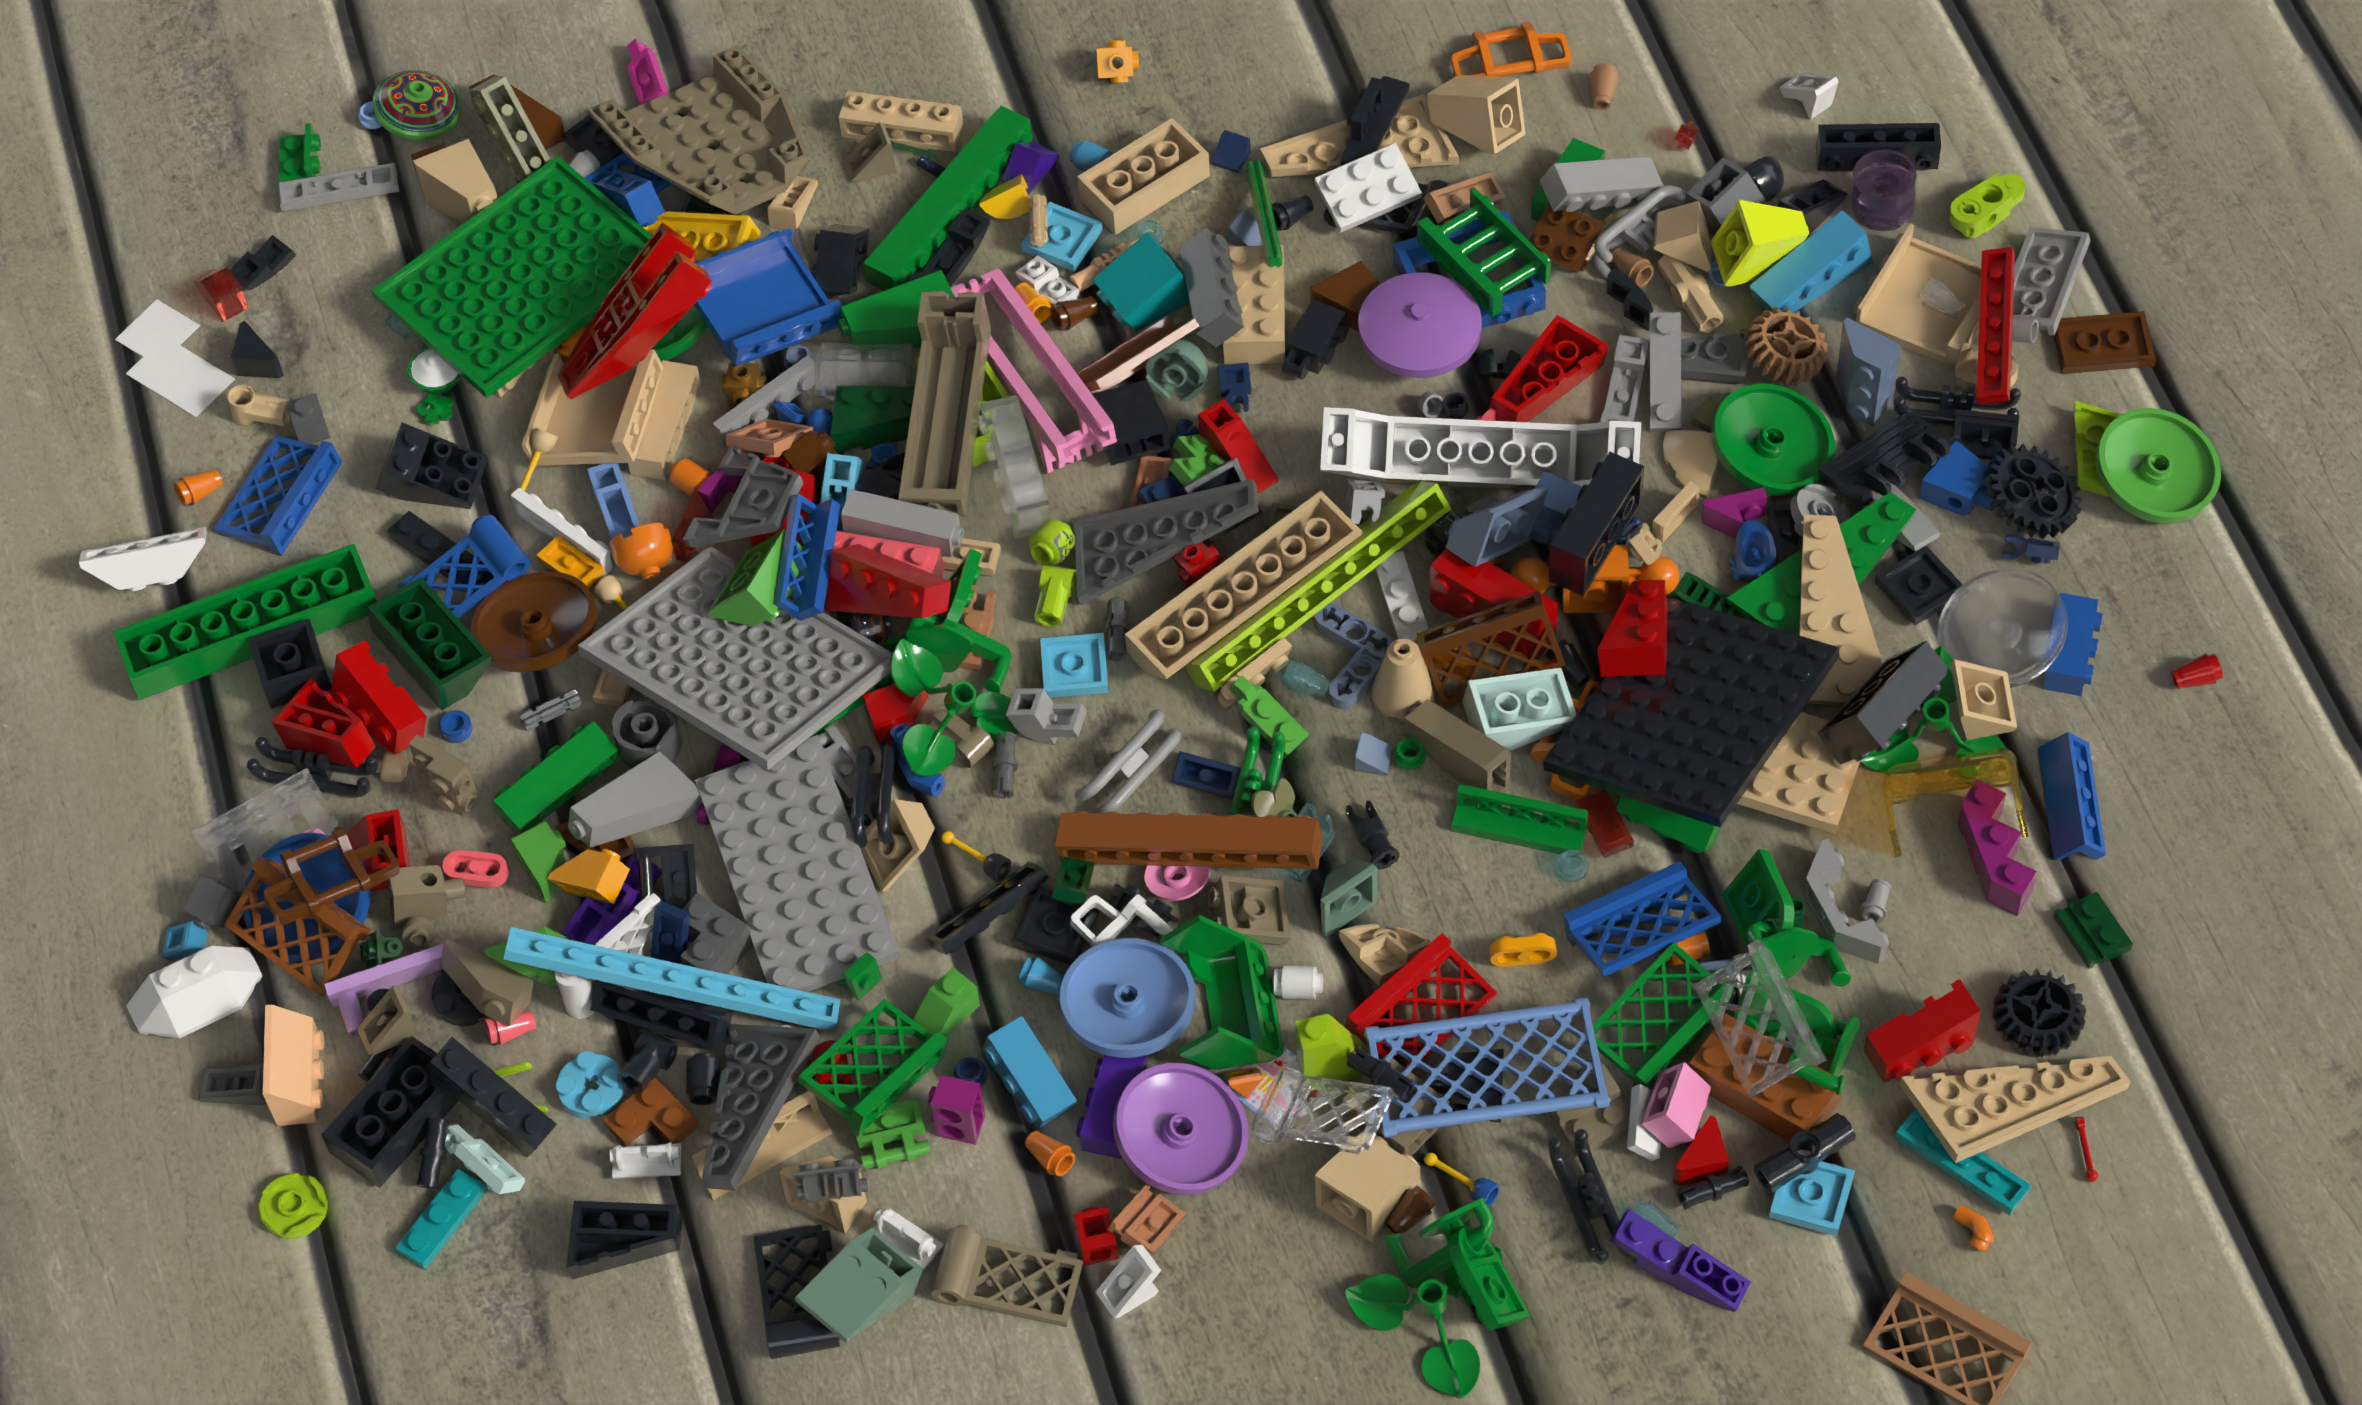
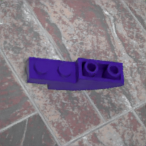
(1677, 1265)

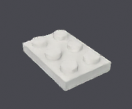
(1368, 187)

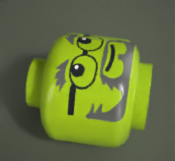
(1051, 542)

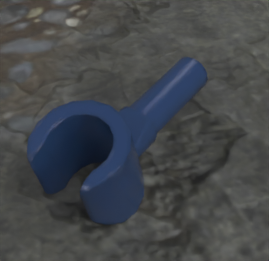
(1183, 428)

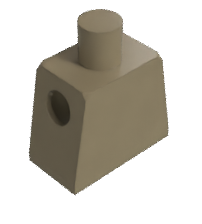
(421, 893)

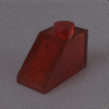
(222, 293)

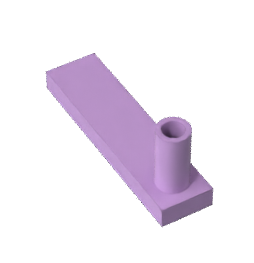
(347, 990)

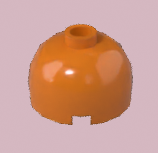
(643, 551)

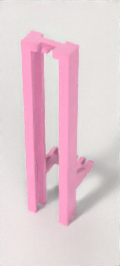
(1094, 423)

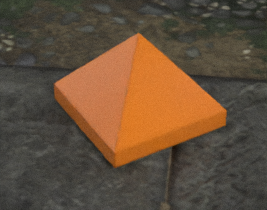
(1244, 1080)

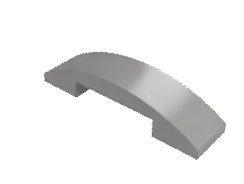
(1626, 379)

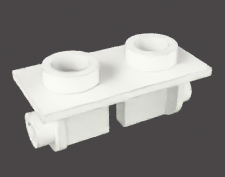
(646, 1161)
(907, 1237)

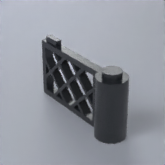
(1418, 211)
(796, 1330)

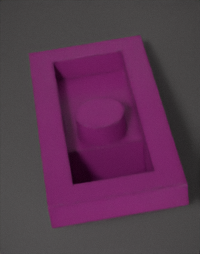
(1730, 511)

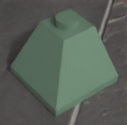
(1347, 893)

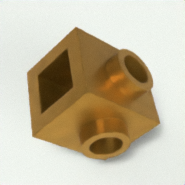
(741, 382)

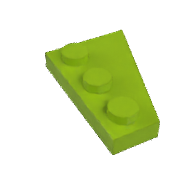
(2088, 428)

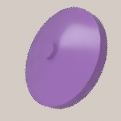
(1420, 325)
(1180, 1128)

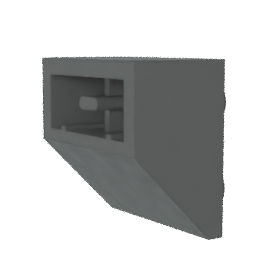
(1721, 190)

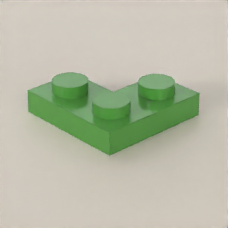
(1196, 460)

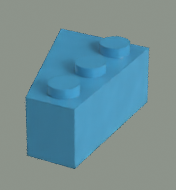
(1028, 1072)

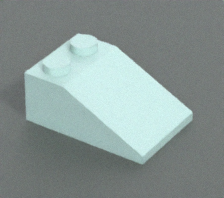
(1519, 706)

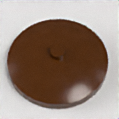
(535, 621)

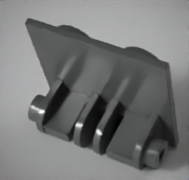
(813, 1174)

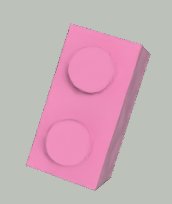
(1676, 1105)

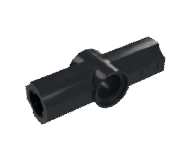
(1820, 1141)

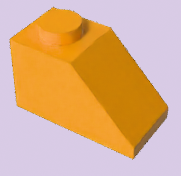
(592, 875)

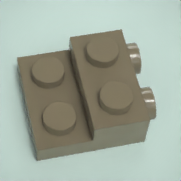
(446, 775)
(1252, 908)
(1601, 1124)

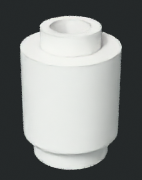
(1298, 982)

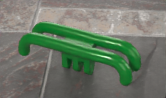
(1250, 779)

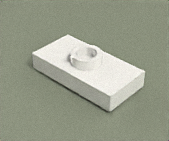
(1639, 1137)

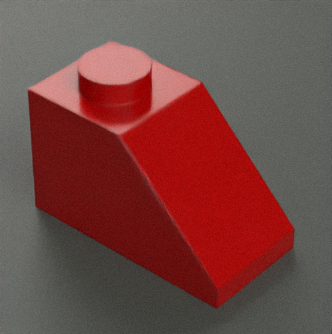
(890, 708)

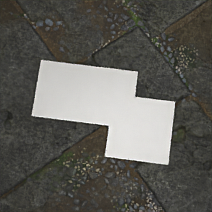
(169, 366)

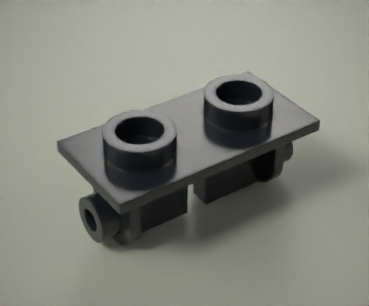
(1127, 894)

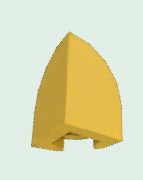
(1007, 199)

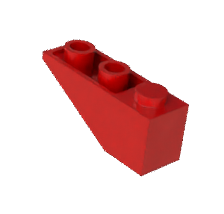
(1232, 439)

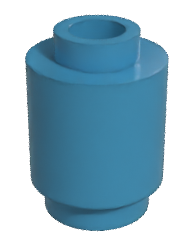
(1088, 154)

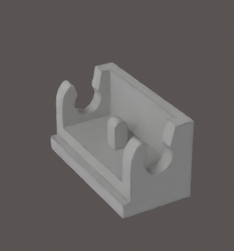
(1363, 496)

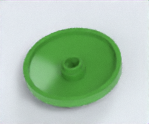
(2158, 465)

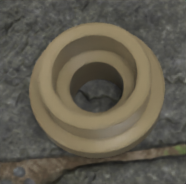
(418, 932)

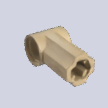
(251, 407)

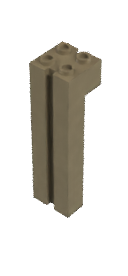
(946, 400)

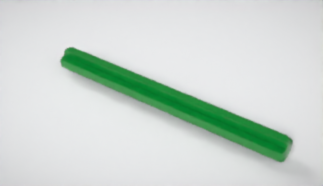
(1264, 214)

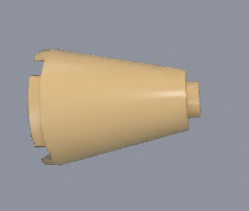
(1402, 680)

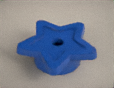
(879, 452)

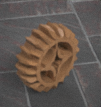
(1792, 351)

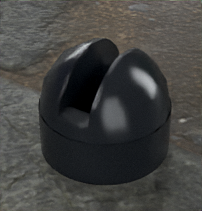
(1451, 405)

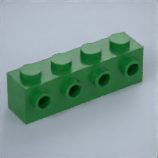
(555, 779)

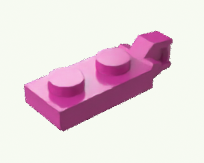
(645, 73)

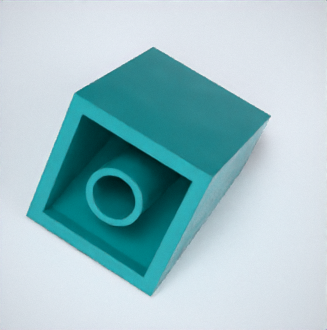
(1143, 284)

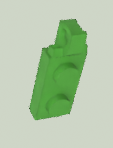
(1267, 714)

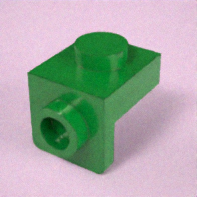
(861, 976)

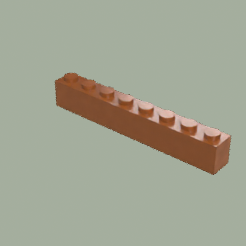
(1190, 840)

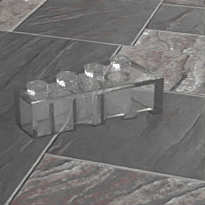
(1015, 465)

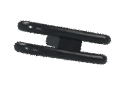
(1948, 402)
(319, 768)
(875, 790)
(1589, 1198)

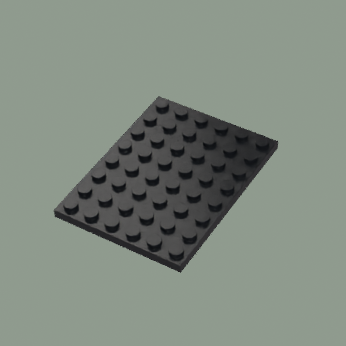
(1702, 727)

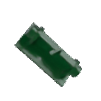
(379, 949)

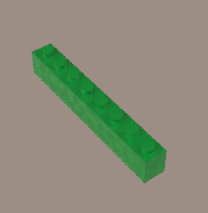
(957, 187)

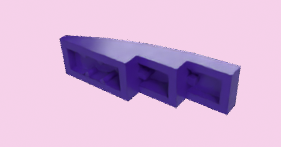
(598, 918)

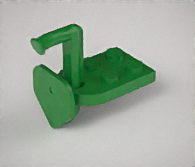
(953, 641)
(1767, 913)
(1825, 1030)
(1475, 1261)

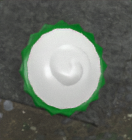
(431, 372)

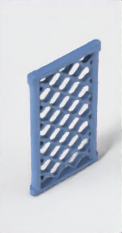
(1461, 1030)

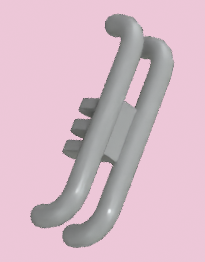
(1634, 227)
(1131, 764)

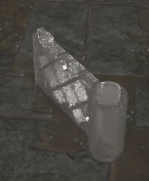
(1288, 1102)

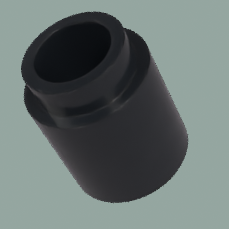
(702, 1078)

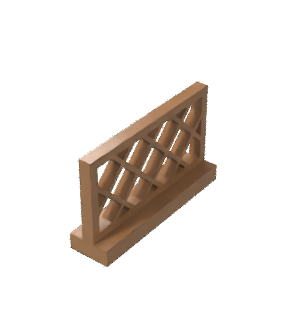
(1962, 1319)

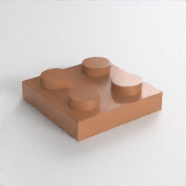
(767, 437)

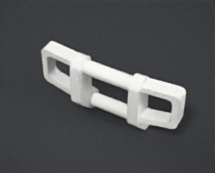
(1120, 920)

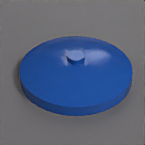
(322, 874)

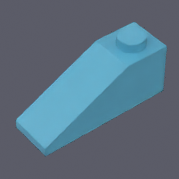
(841, 476)

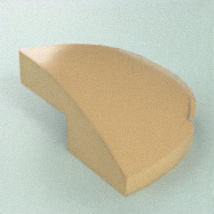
(1691, 458)
(1382, 951)

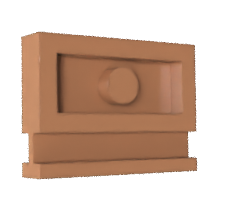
(1147, 1220)

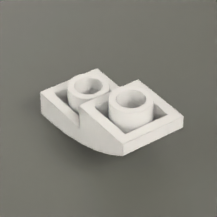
(1046, 280)

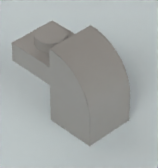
(1041, 719)

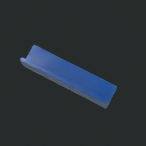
(2071, 797)

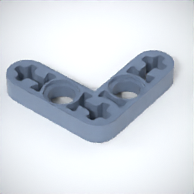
(1363, 648)

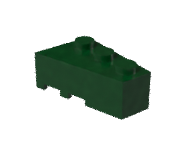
(870, 415)

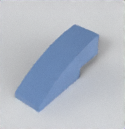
(613, 499)

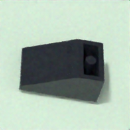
(430, 469)

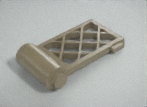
(961, 1269)

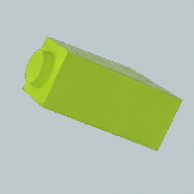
(1325, 1047)

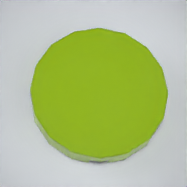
(293, 1206)

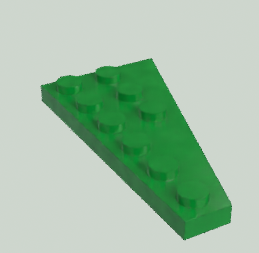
(1775, 595)

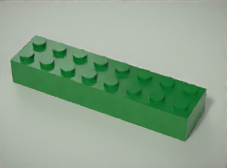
(216, 629)

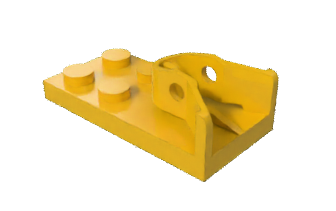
(709, 231)

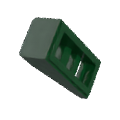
(1701, 588)

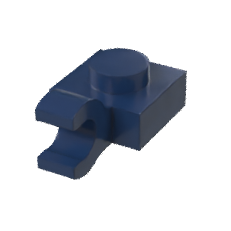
(2041, 550)

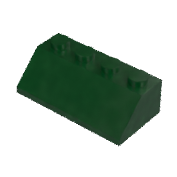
(429, 642)

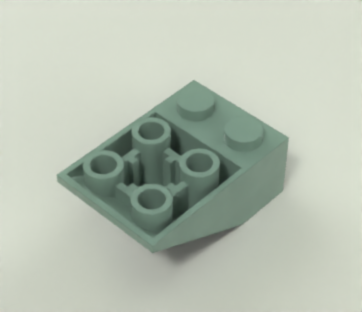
(861, 1285)

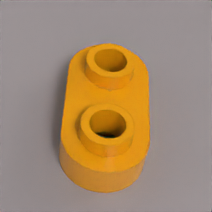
(1522, 950)

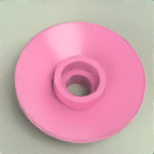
(1175, 882)

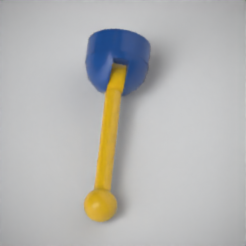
(1479, 1189)

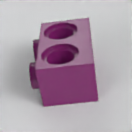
(957, 1109)

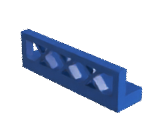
(813, 561)

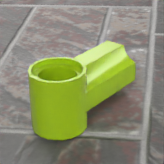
(1055, 588)

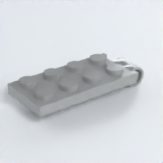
(2045, 280)

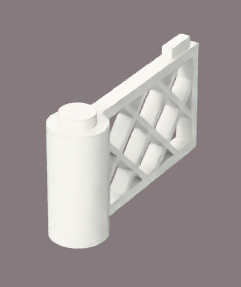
(578, 990)

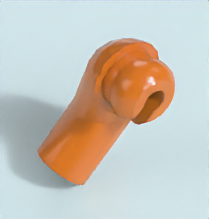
(1979, 1226)

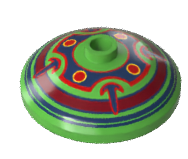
(416, 105)

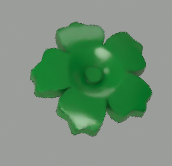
(435, 409)

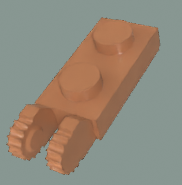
(980, 622)

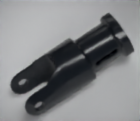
(1373, 836)

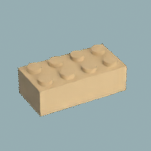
(1143, 176)
(1263, 308)

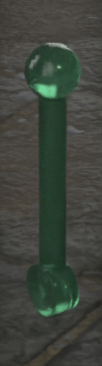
(929, 153)

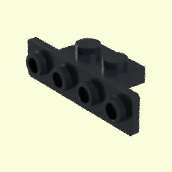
(1373, 116)

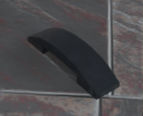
(957, 251)

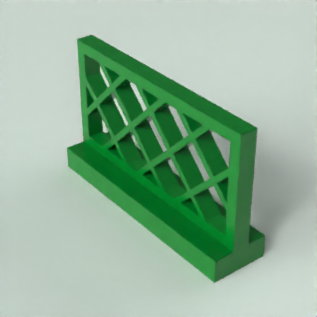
(1676, 1041)
(891, 1086)

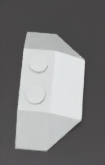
(145, 561)
(194, 991)

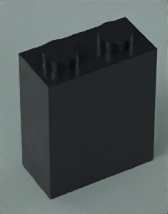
(1136, 422)

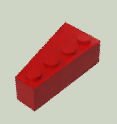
(1549, 370)
(882, 585)

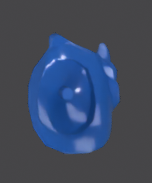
(1753, 551)

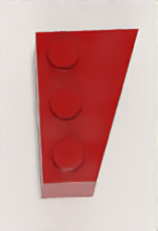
(1637, 633)
(370, 694)

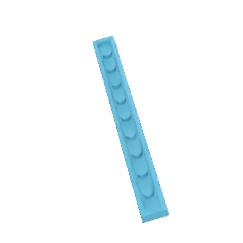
(672, 979)

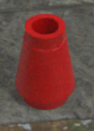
(2198, 672)

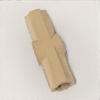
(1690, 293)

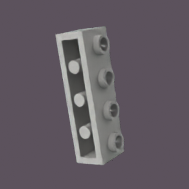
(1600, 183)

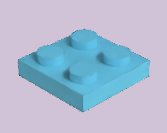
(1068, 237)
(1074, 665)
(1814, 1199)

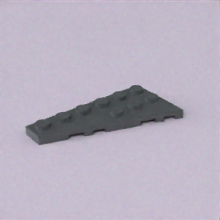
(1137, 538)
(751, 1092)

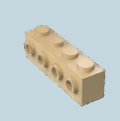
(906, 120)

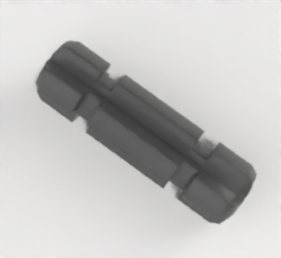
(550, 709)

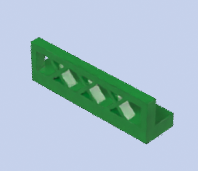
(1519, 823)

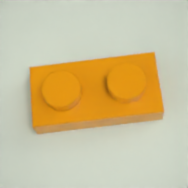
(567, 559)

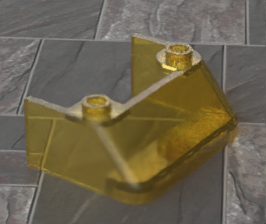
(1950, 773)

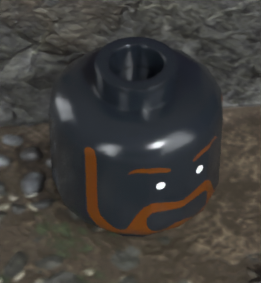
(871, 626)

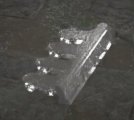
(256, 816)

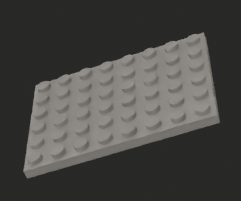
(739, 683)

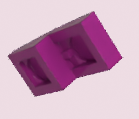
(716, 488)

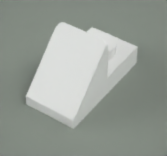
(1813, 90)
(1129, 1282)

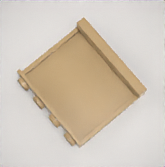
(1897, 312)
(599, 424)

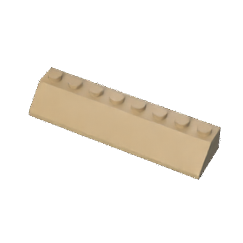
(1240, 586)

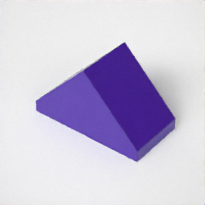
(1032, 162)

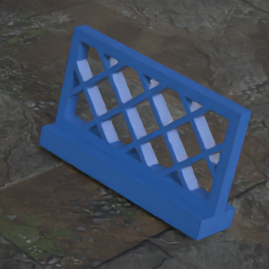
(297, 499)
(1631, 904)

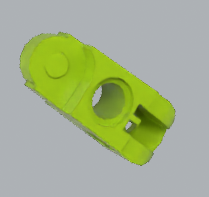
(1986, 204)

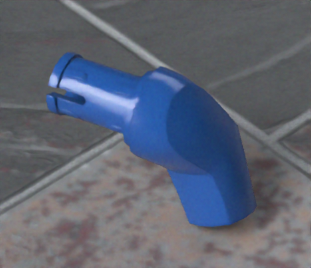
(929, 785)

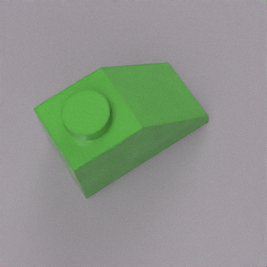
(540, 854)
(947, 1003)

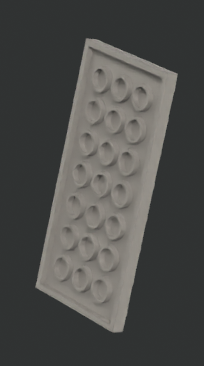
(796, 868)

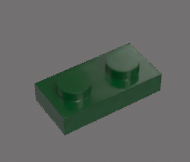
(1073, 881)

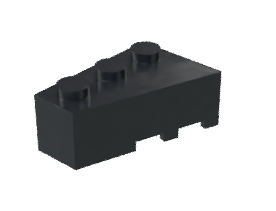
(620, 1234)

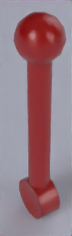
(2090, 1175)

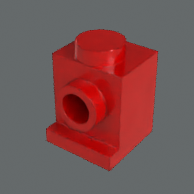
(1093, 1235)

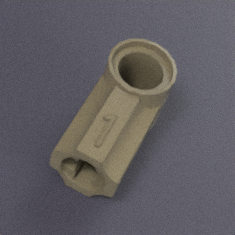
(970, 742)

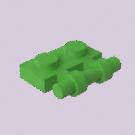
(898, 1122)

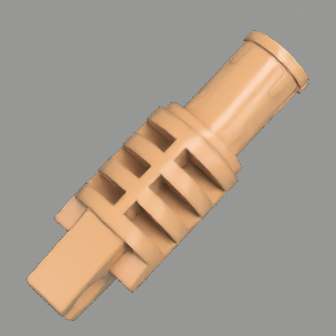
(1084, 278)

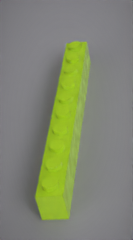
(1395, 527)

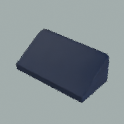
(1206, 775)

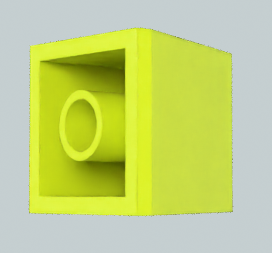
(1756, 240)

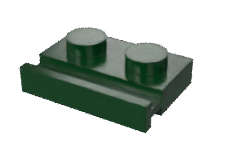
(2093, 930)

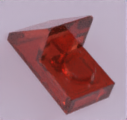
(695, 508)

